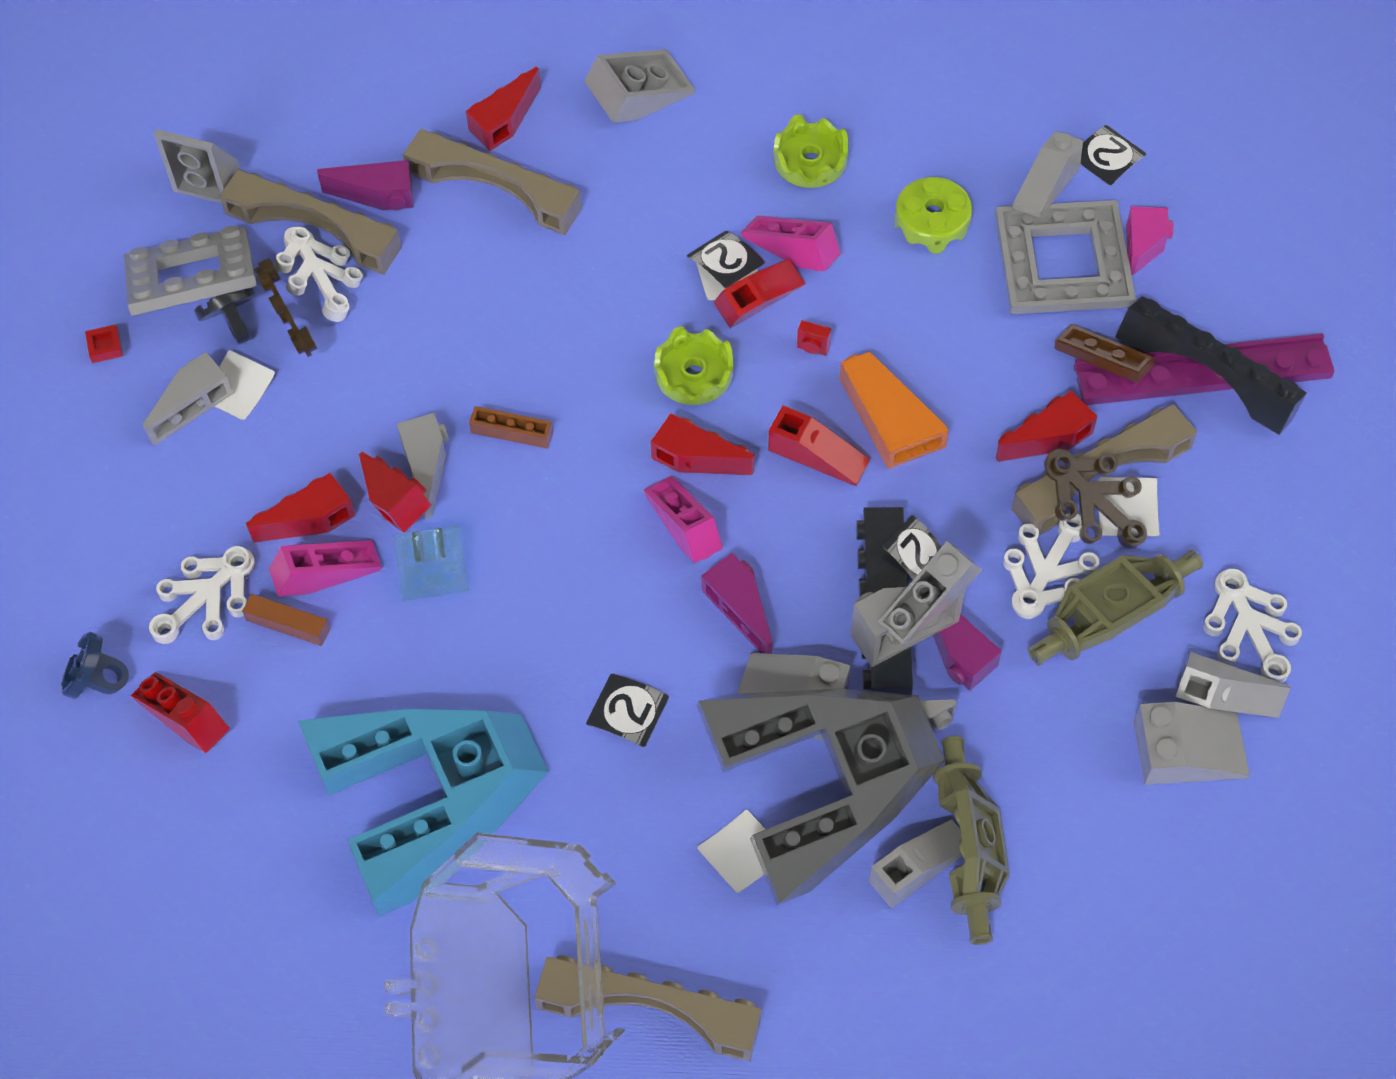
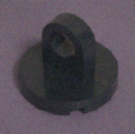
(226, 305)

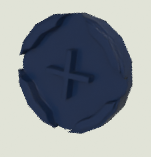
(88, 666)

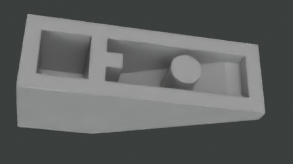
(1049, 174)
(190, 394)
(425, 453)

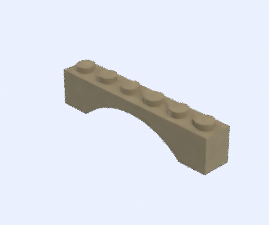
(441, 159)
(259, 200)
(1156, 439)
(724, 1025)

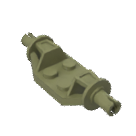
(1113, 602)
(980, 844)

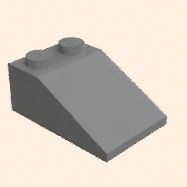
(636, 83)
(195, 165)
(875, 640)
(792, 673)
(1189, 743)

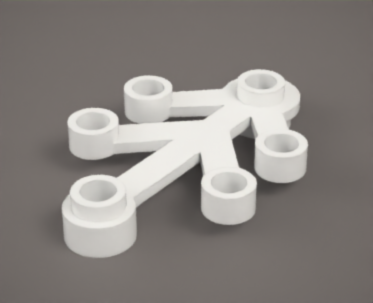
(302, 242)
(1045, 570)
(204, 591)
(1252, 622)

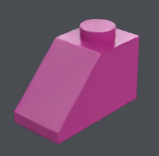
(1146, 235)

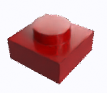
(813, 338)
(104, 343)

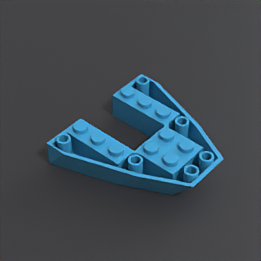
(480, 761)

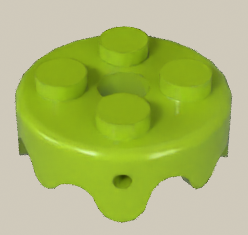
(804, 138)
(934, 228)
(688, 350)

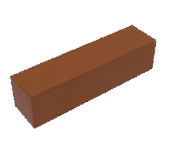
(511, 427)
(286, 619)

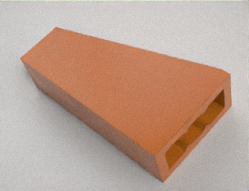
(890, 412)

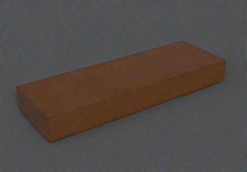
(1104, 353)

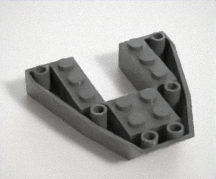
(876, 745)

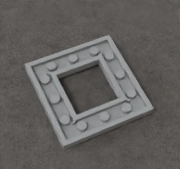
(143, 268)
(1028, 294)

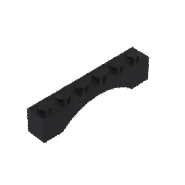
(1265, 395)

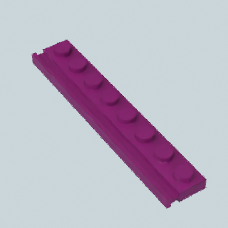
(1172, 375)

